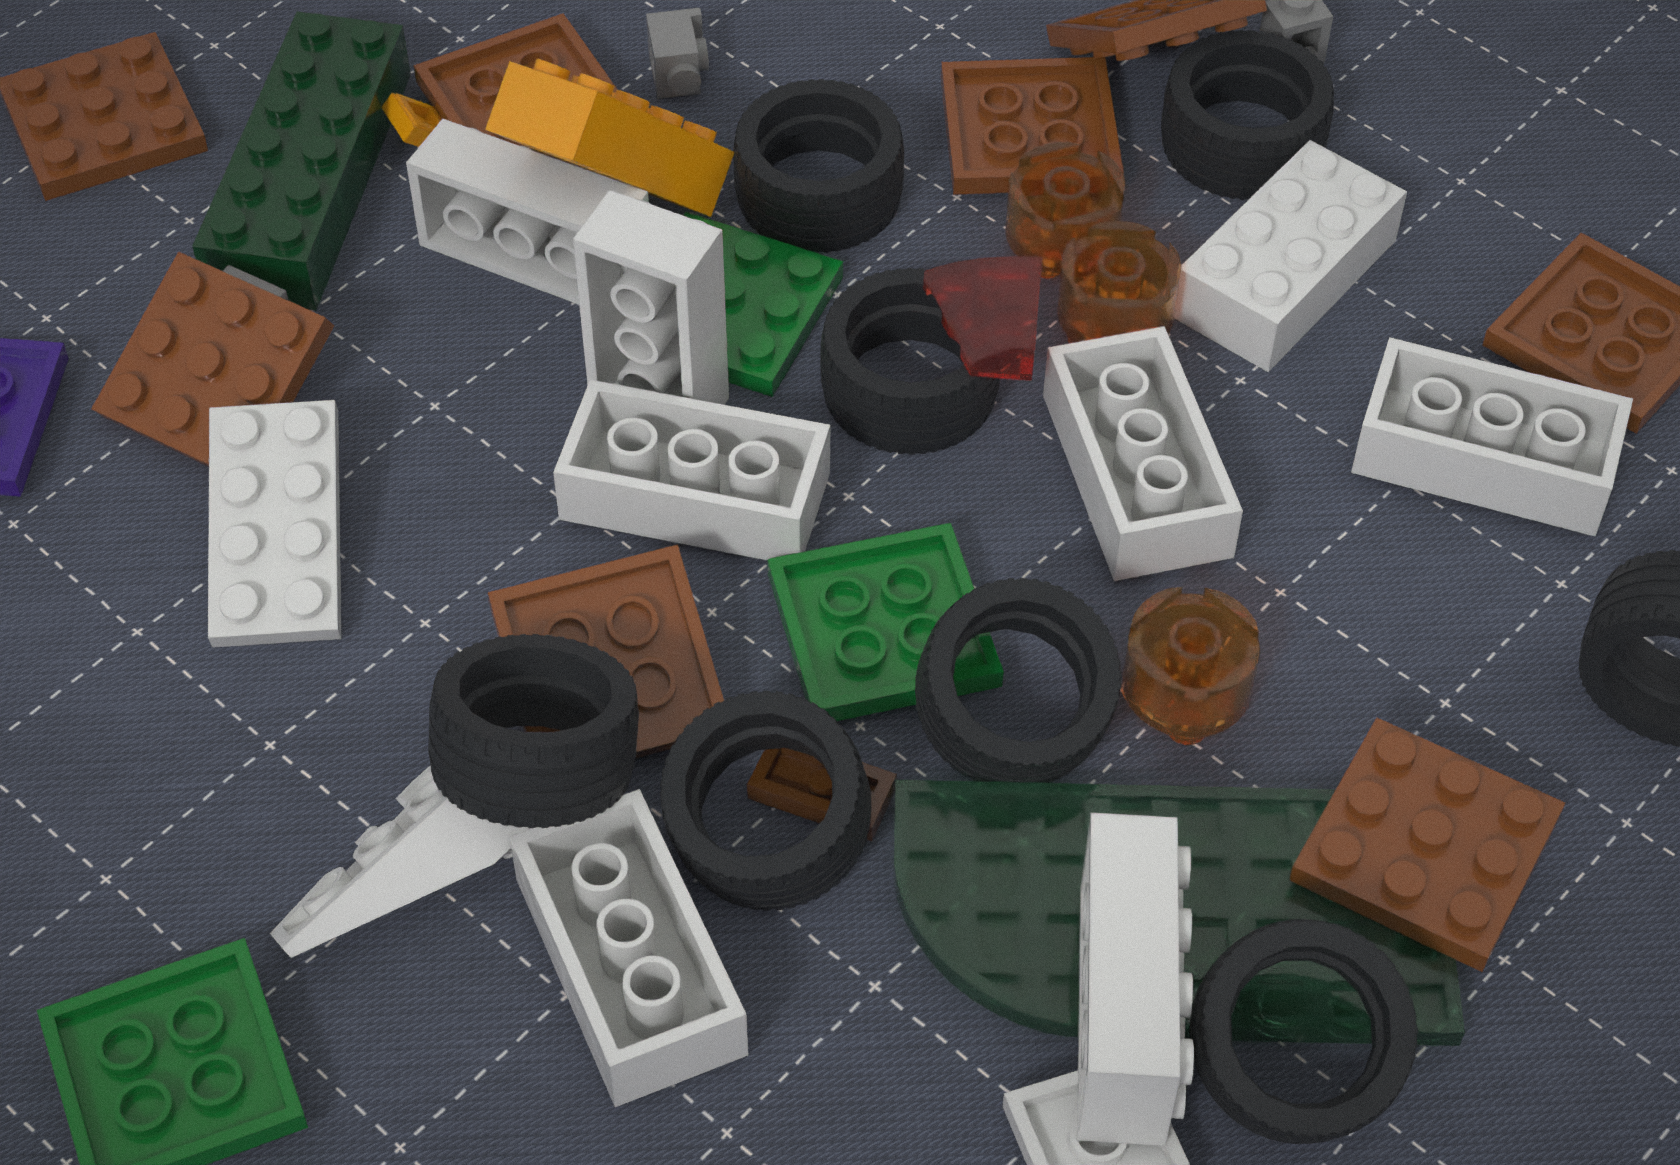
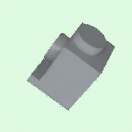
(1301, 21)
(676, 51)

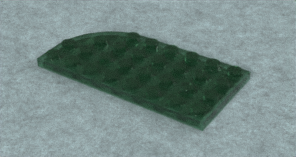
(996, 902)

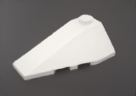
(395, 865)

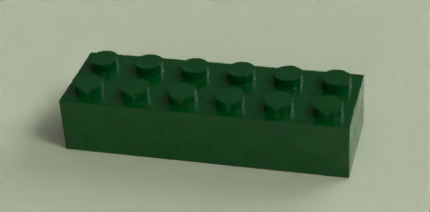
(306, 154)

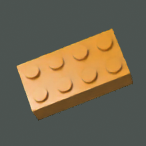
(610, 134)

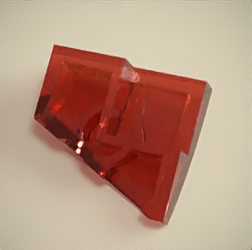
(990, 312)

